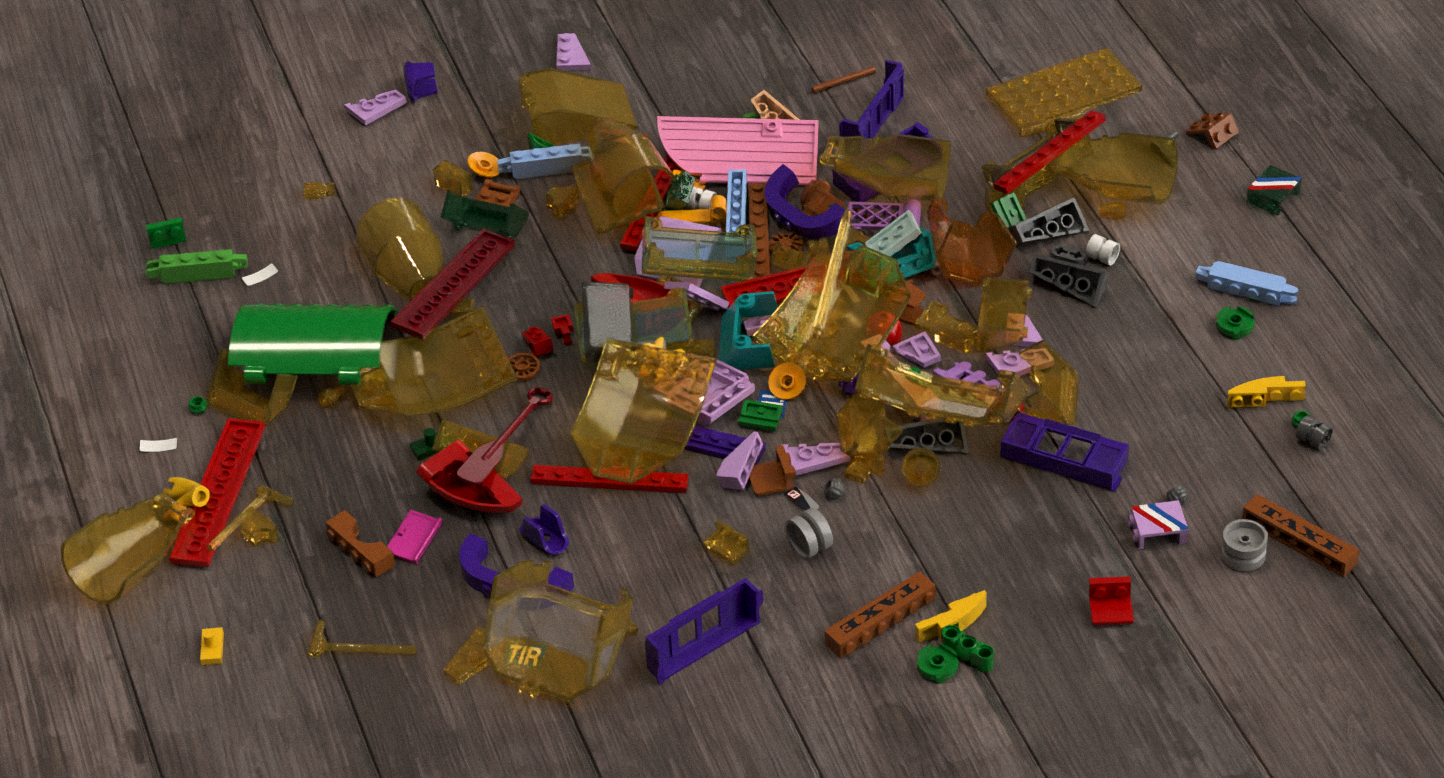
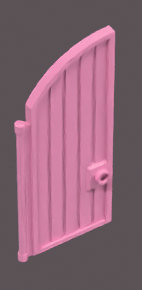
(760, 146)

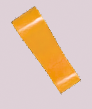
(713, 217)

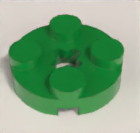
(1226, 322)
(937, 672)

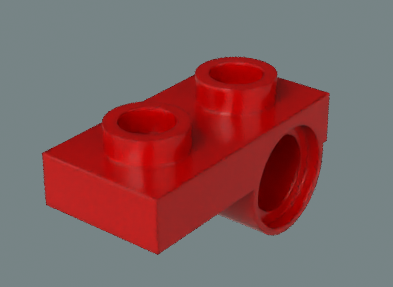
(538, 341)

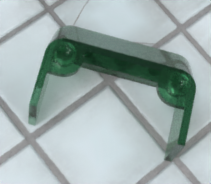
(481, 214)

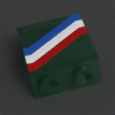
(1272, 188)

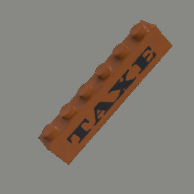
(1302, 535)
(880, 614)

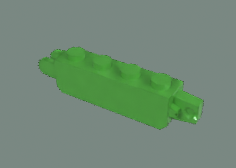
(196, 266)

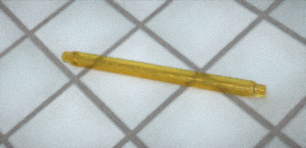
(833, 270)

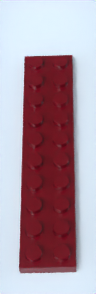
(452, 284)

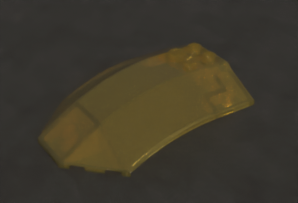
(862, 311)
(438, 373)
(640, 409)

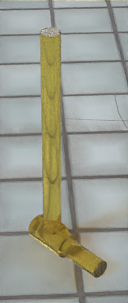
(264, 493)
(319, 645)

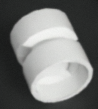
(700, 199)
(1102, 249)

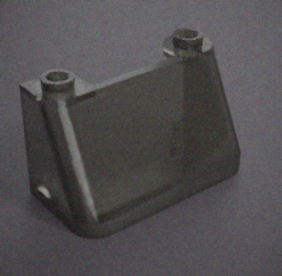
(605, 315)

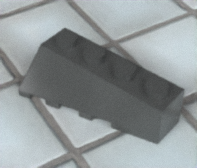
(1055, 221)
(1076, 279)
(933, 435)

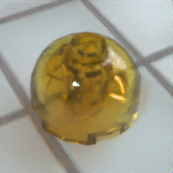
(928, 463)

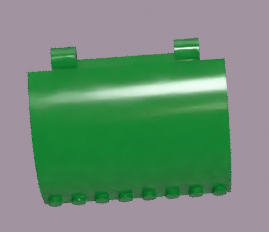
(308, 340)

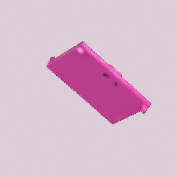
(416, 533)

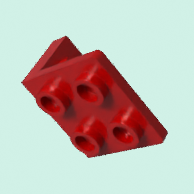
(1110, 600)

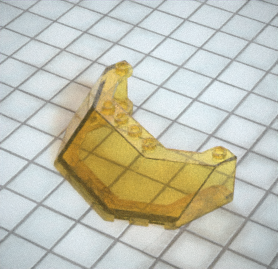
(938, 396)

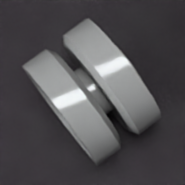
(809, 533)
(1244, 545)

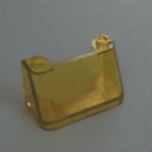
(1002, 313)

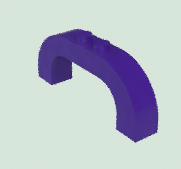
(809, 227)
(480, 578)

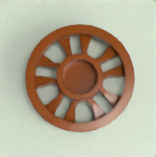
(795, 243)
(524, 366)

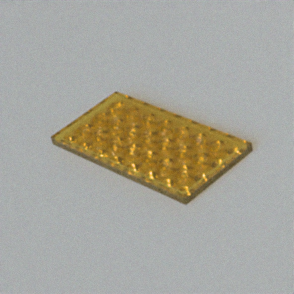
(1064, 88)

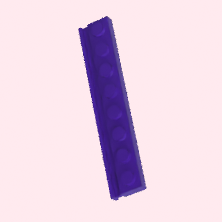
(715, 443)

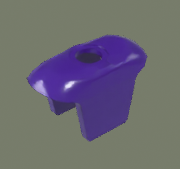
(419, 80)
(547, 524)

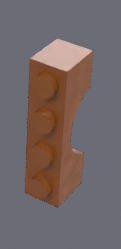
(372, 556)

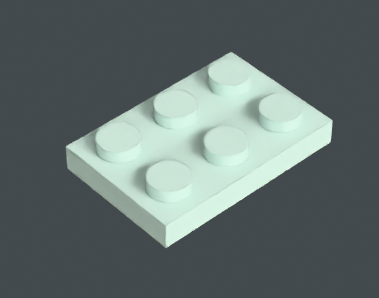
(895, 235)

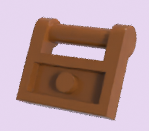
(495, 197)

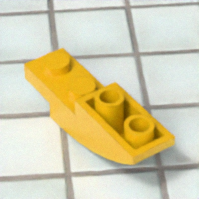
(1259, 391)
(959, 613)

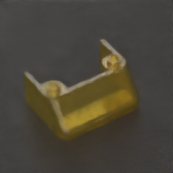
(1057, 385)
(229, 395)
(864, 427)
(512, 455)

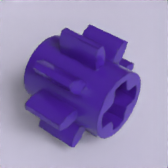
(848, 386)

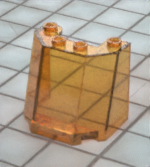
(969, 250)

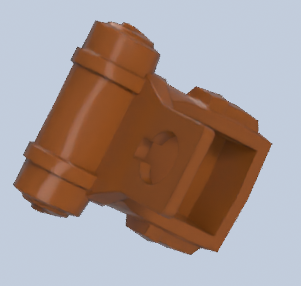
(816, 197)

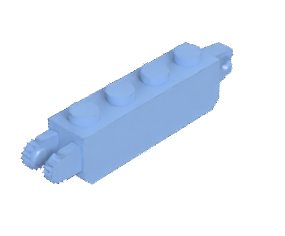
(543, 161)
(1248, 283)

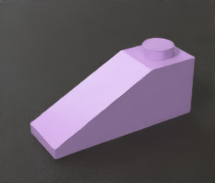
(739, 463)

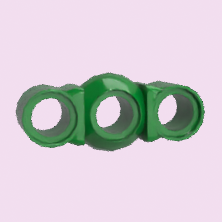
(969, 648)

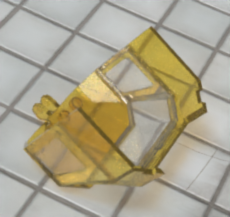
(551, 635)

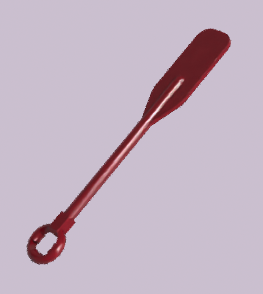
(488, 456)

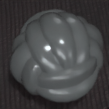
(834, 488)
(1177, 493)

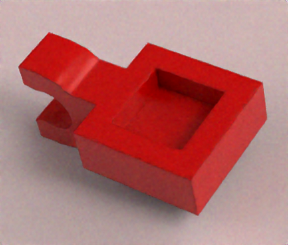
(563, 326)

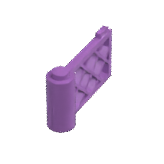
(910, 204)

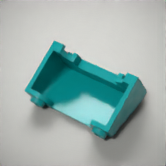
(914, 256)

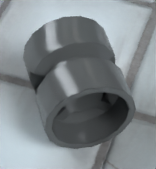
(1311, 431)

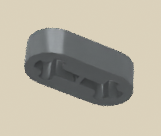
(1068, 254)

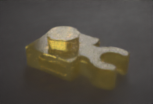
(315, 190)

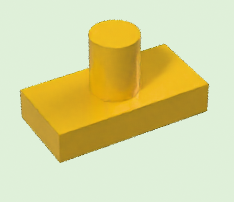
(212, 646)

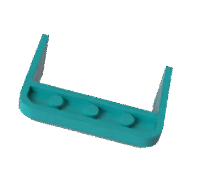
(737, 348)

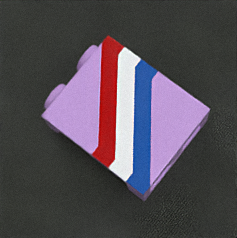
(1158, 520)

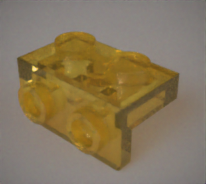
(727, 543)

